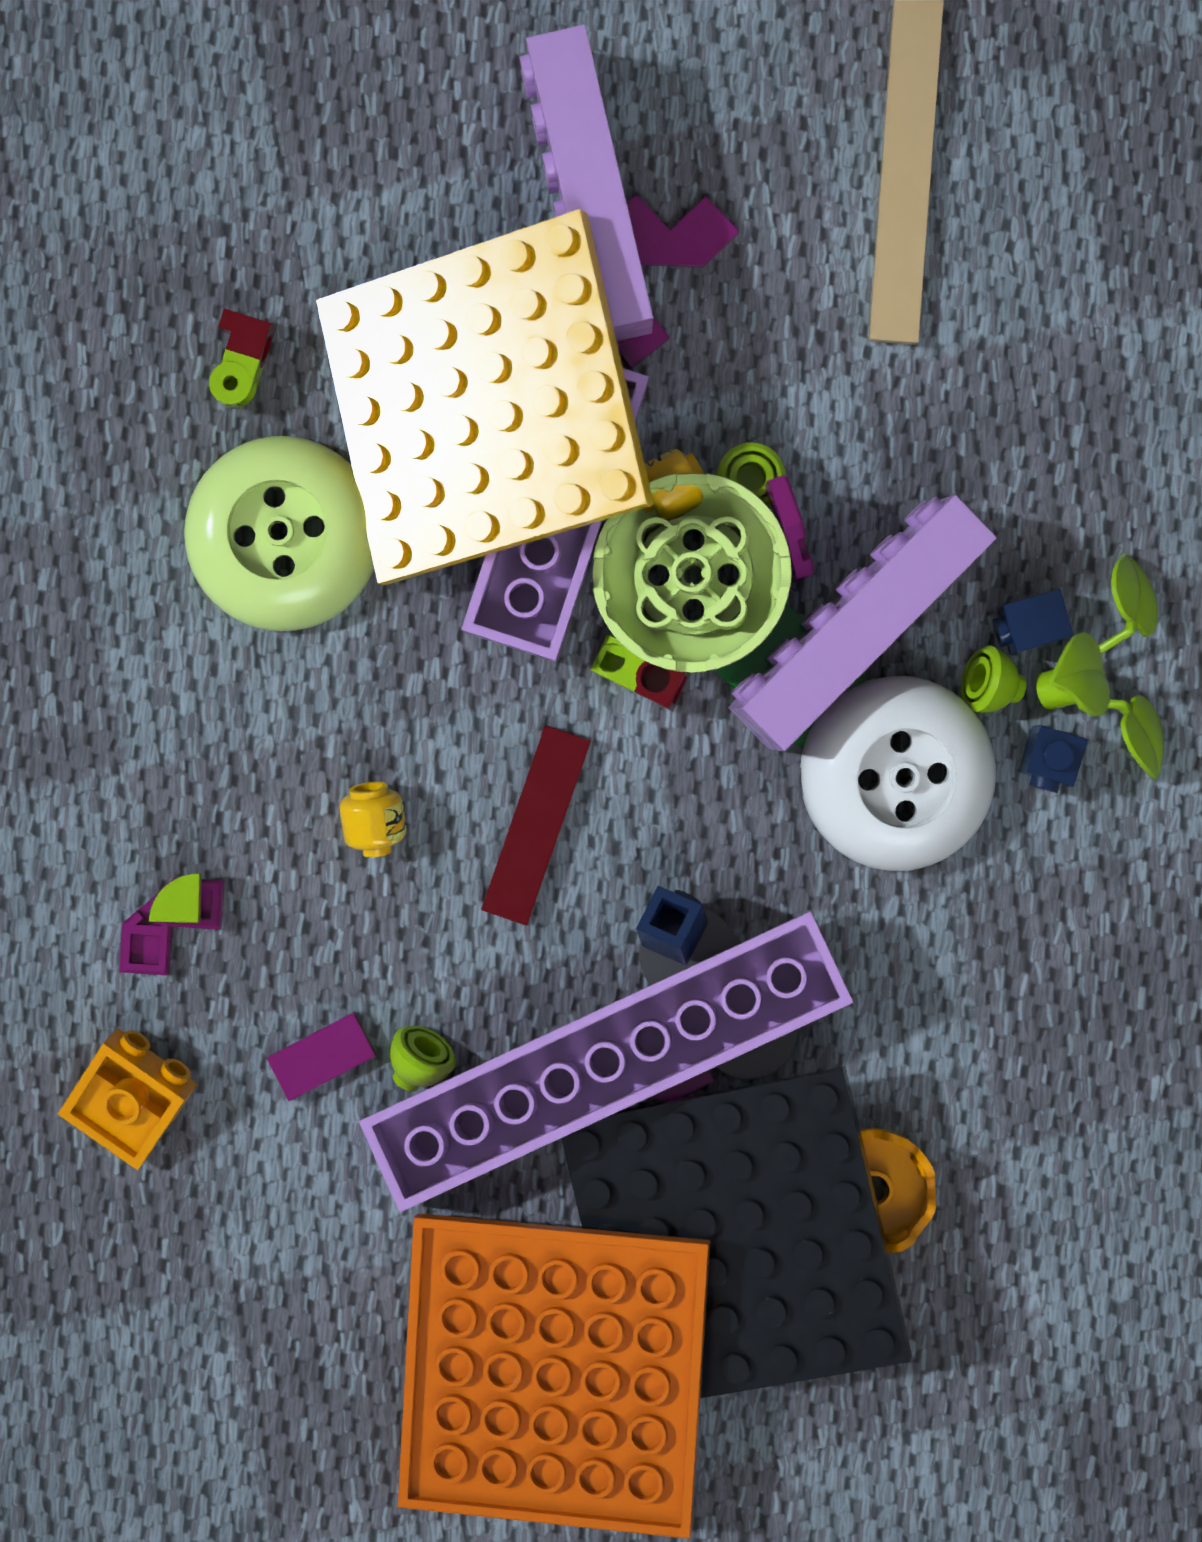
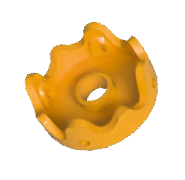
(910, 1186)

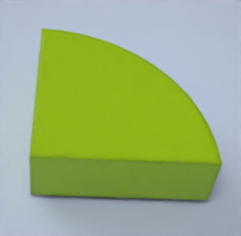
(179, 901)

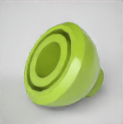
(752, 467)
(991, 681)
(420, 1058)

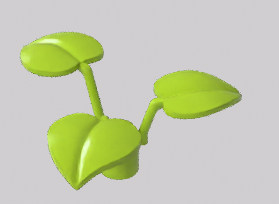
(1082, 679)

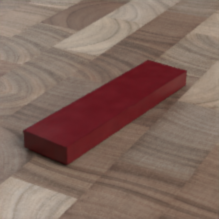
(535, 825)

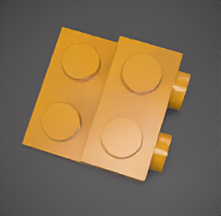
(128, 1097)

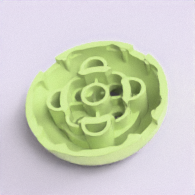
(243, 579)
(735, 617)

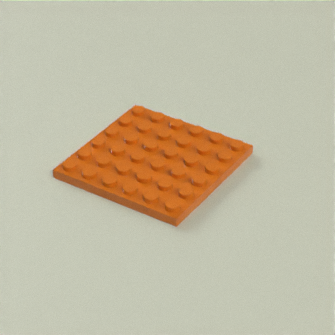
(553, 1374)

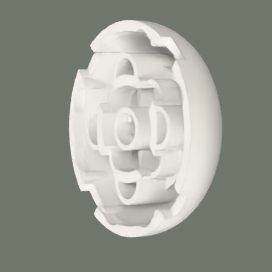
(857, 737)

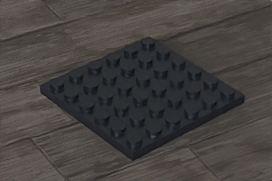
(789, 1217)

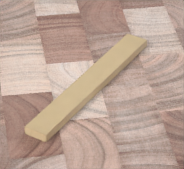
(905, 171)

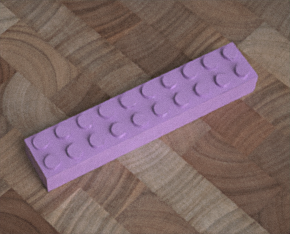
(605, 1061)

